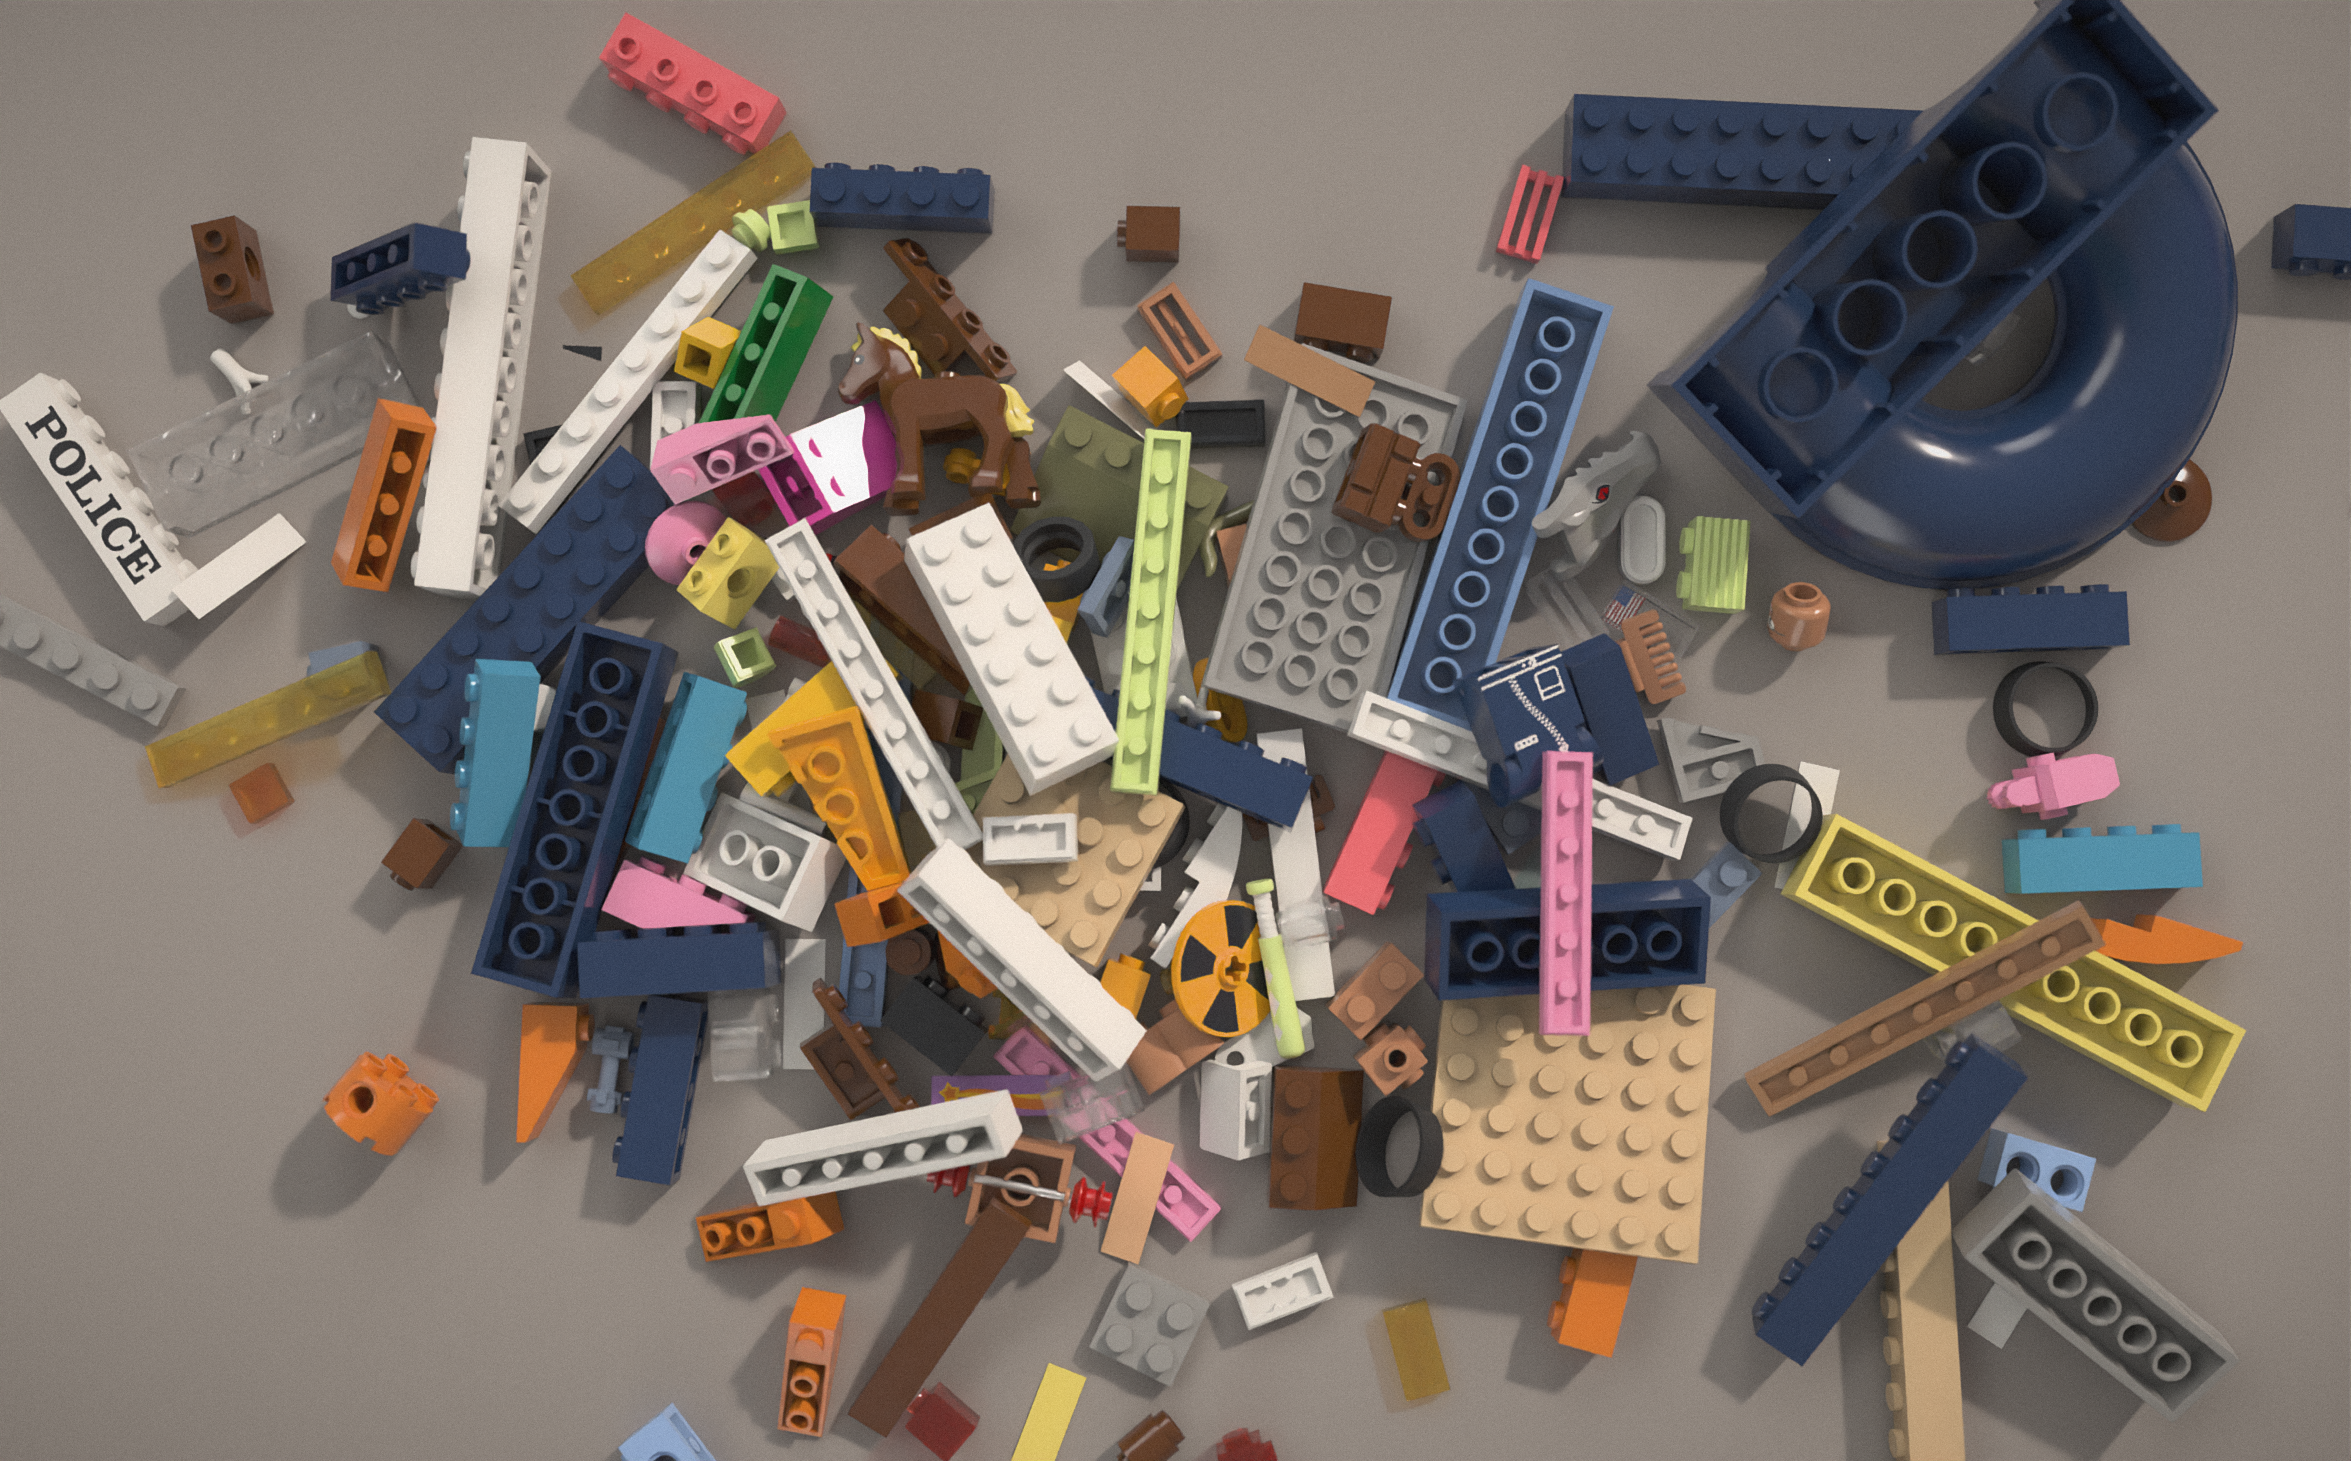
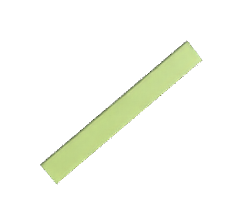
(1151, 612)

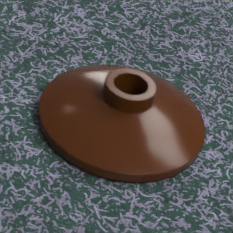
(2180, 519)

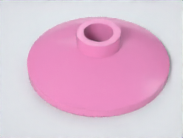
(676, 534)

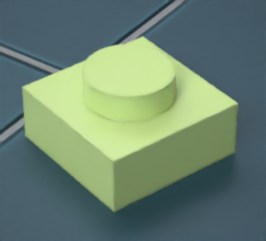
(792, 227)

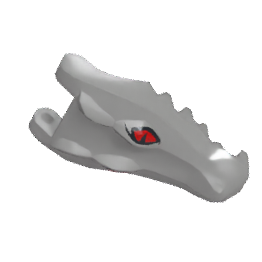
(1594, 501)

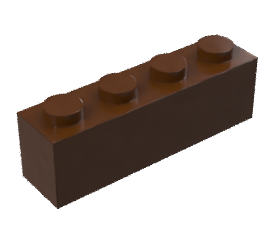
(883, 585)

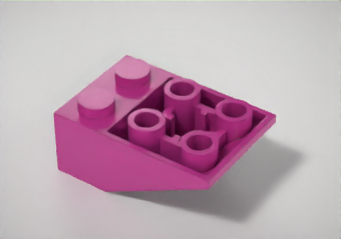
(834, 468)

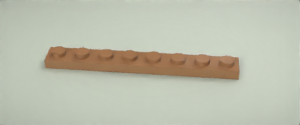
(1925, 1008)

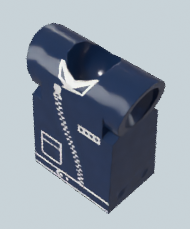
(1518, 714)

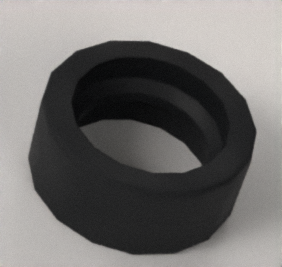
(1053, 534)

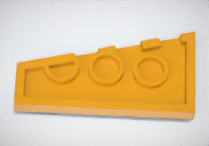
(843, 781)

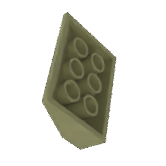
(1096, 479)

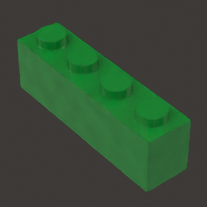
(769, 348)

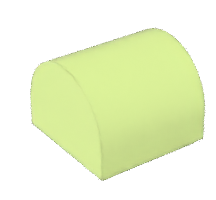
(744, 657)

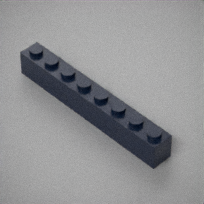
(1887, 1197)

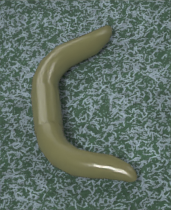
(1227, 520)

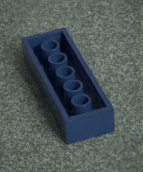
(1639, 939)

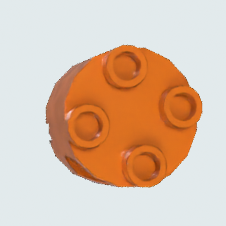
(379, 1102)

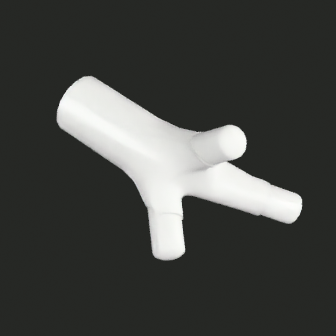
(237, 376)
(1197, 711)

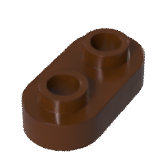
(1430, 500)

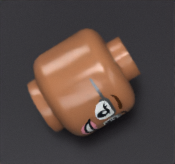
(1798, 616)

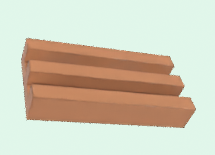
(1199, 362)

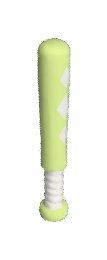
(1277, 977)

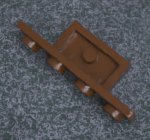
(937, 320)
(847, 1063)

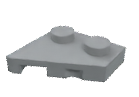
(1706, 758)

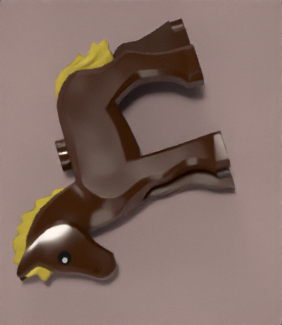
(941, 413)

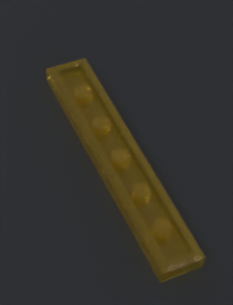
(693, 223)
(268, 719)

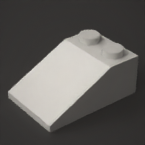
(766, 862)

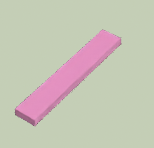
(1565, 893)
(1180, 1197)

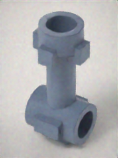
(613, 1045)

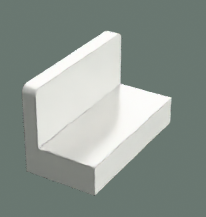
(1235, 1108)

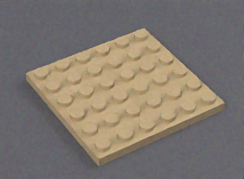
(1575, 1132)

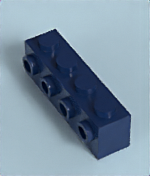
(902, 199)
(399, 267)

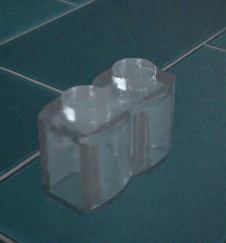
(742, 1034)

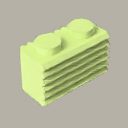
(1714, 565)

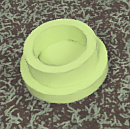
(751, 230)

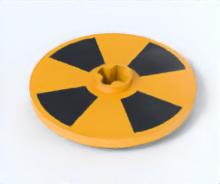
(1207, 945)

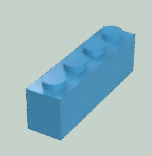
(496, 751)
(687, 768)
(2102, 862)

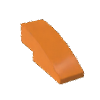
(2161, 941)

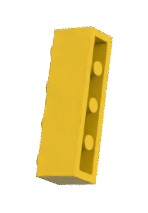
(756, 755)

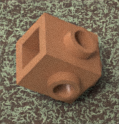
(1375, 1055)

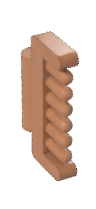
(1639, 658)

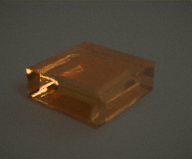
(261, 793)

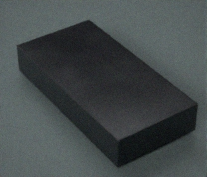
(1223, 423)

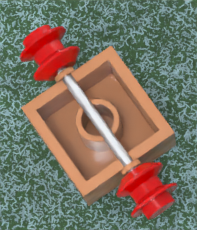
(1031, 1182)

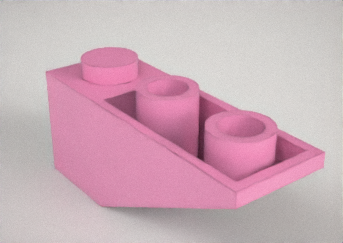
(716, 454)
(656, 900)

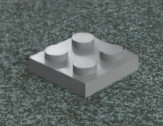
(1149, 1324)

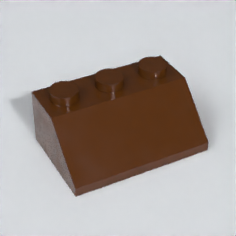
(1314, 1137)

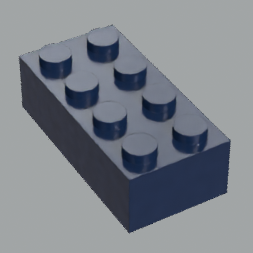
(676, 963)

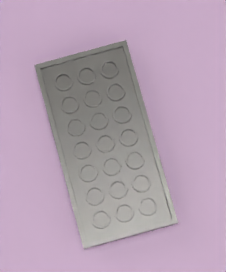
(1315, 596)

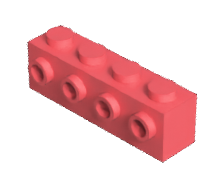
(692, 85)

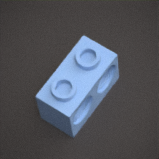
(2038, 1164)

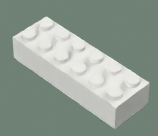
(1010, 648)

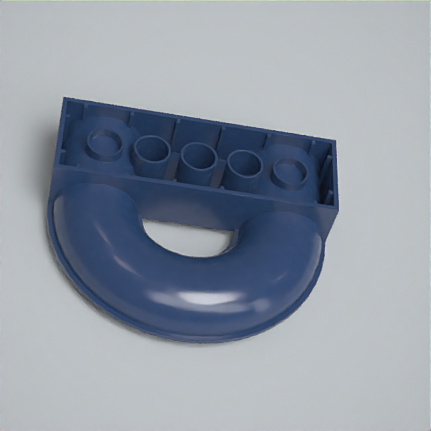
(2035, 169)

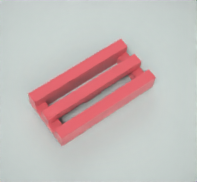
(1540, 179)

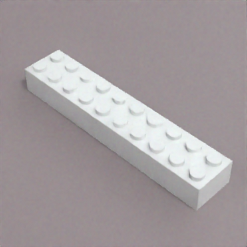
(482, 370)

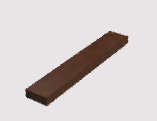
(939, 1317)

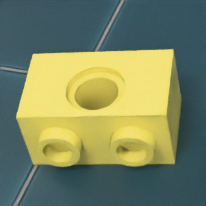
(729, 574)

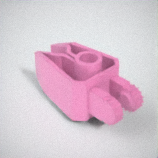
(2053, 784)

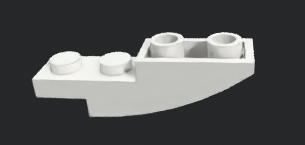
(1214, 867)

